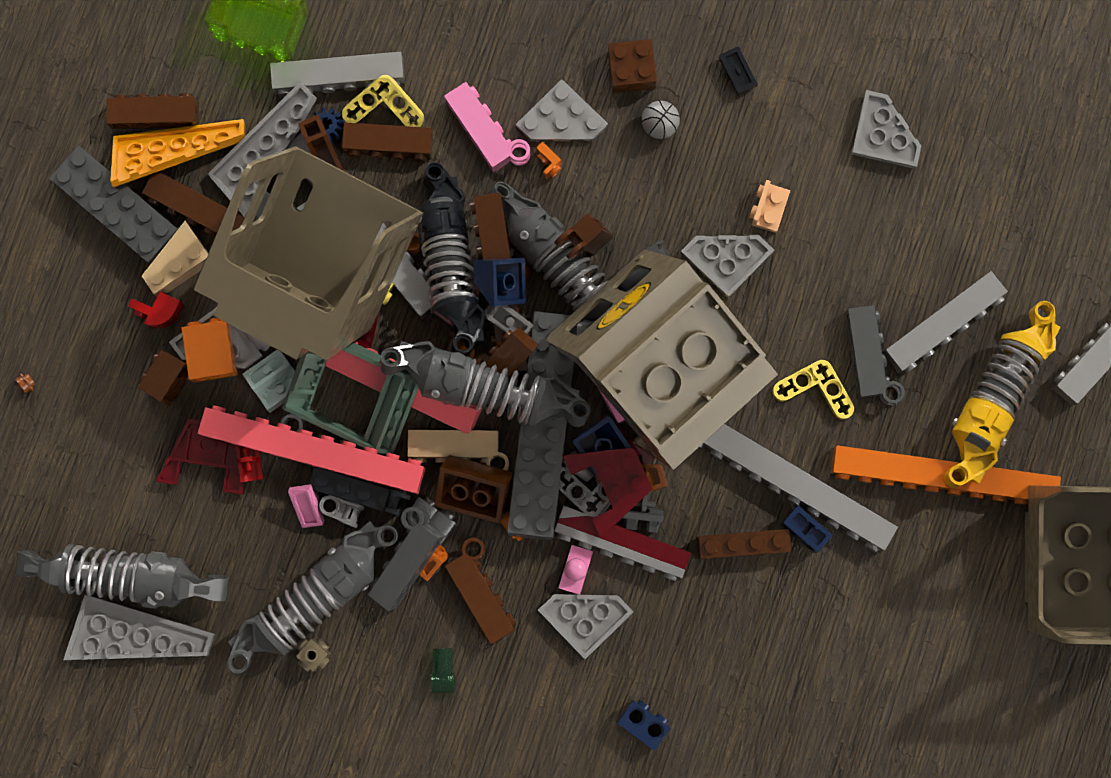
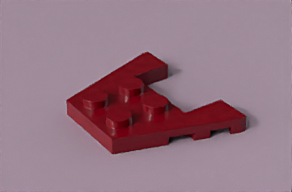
(202, 451)
(620, 477)

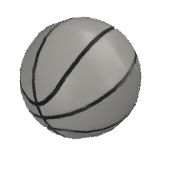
(660, 119)

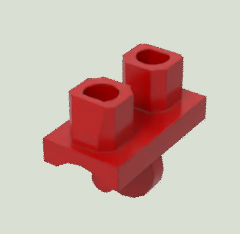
(249, 464)

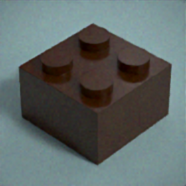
(632, 66)
(164, 377)

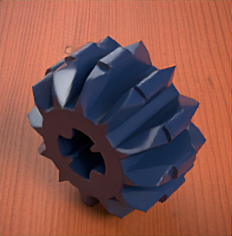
(335, 123)

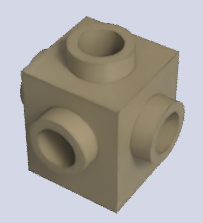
(321, 651)

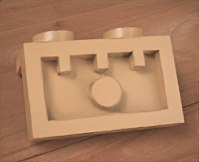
(770, 207)

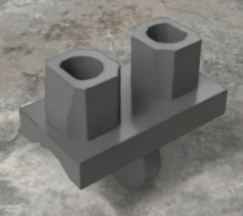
(645, 511)

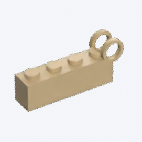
(442, 443)

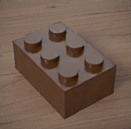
(474, 489)

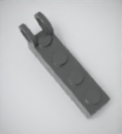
(867, 355)
(408, 560)

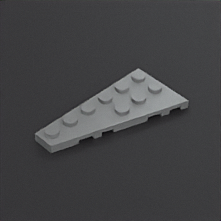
(268, 137)
(118, 631)

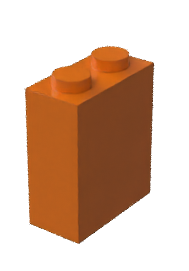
(209, 350)

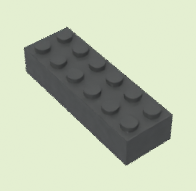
(114, 207)

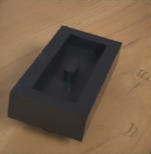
(737, 70)

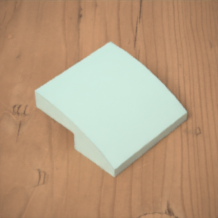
(271, 379)

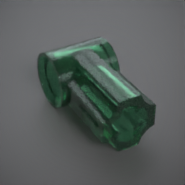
(443, 676)

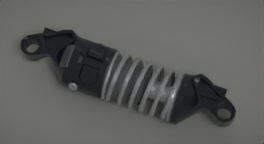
(448, 257)

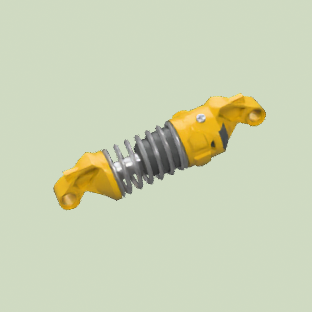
(991, 409)

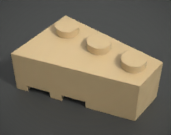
(176, 262)

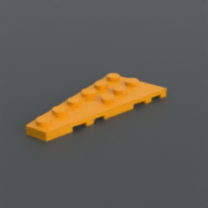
(154, 151)

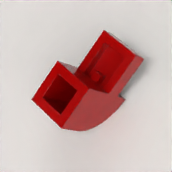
(161, 314)

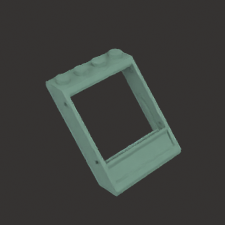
(389, 411)

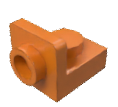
(547, 156)
(434, 563)

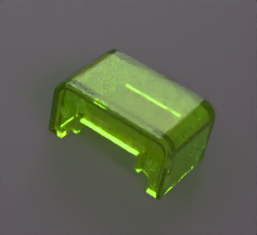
(259, 24)

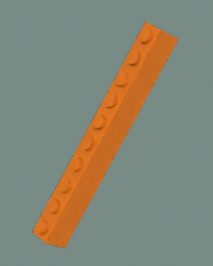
(929, 473)

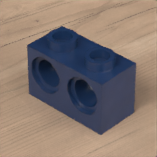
(806, 529)
(640, 728)

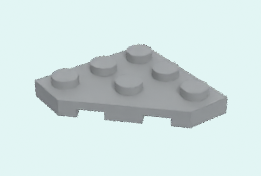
(562, 117)
(884, 133)
(727, 258)
(244, 349)
(585, 618)

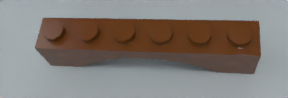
(318, 140)

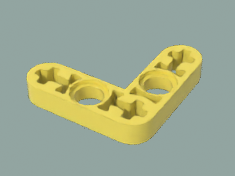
(386, 96)
(815, 379)

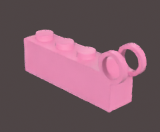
(482, 130)

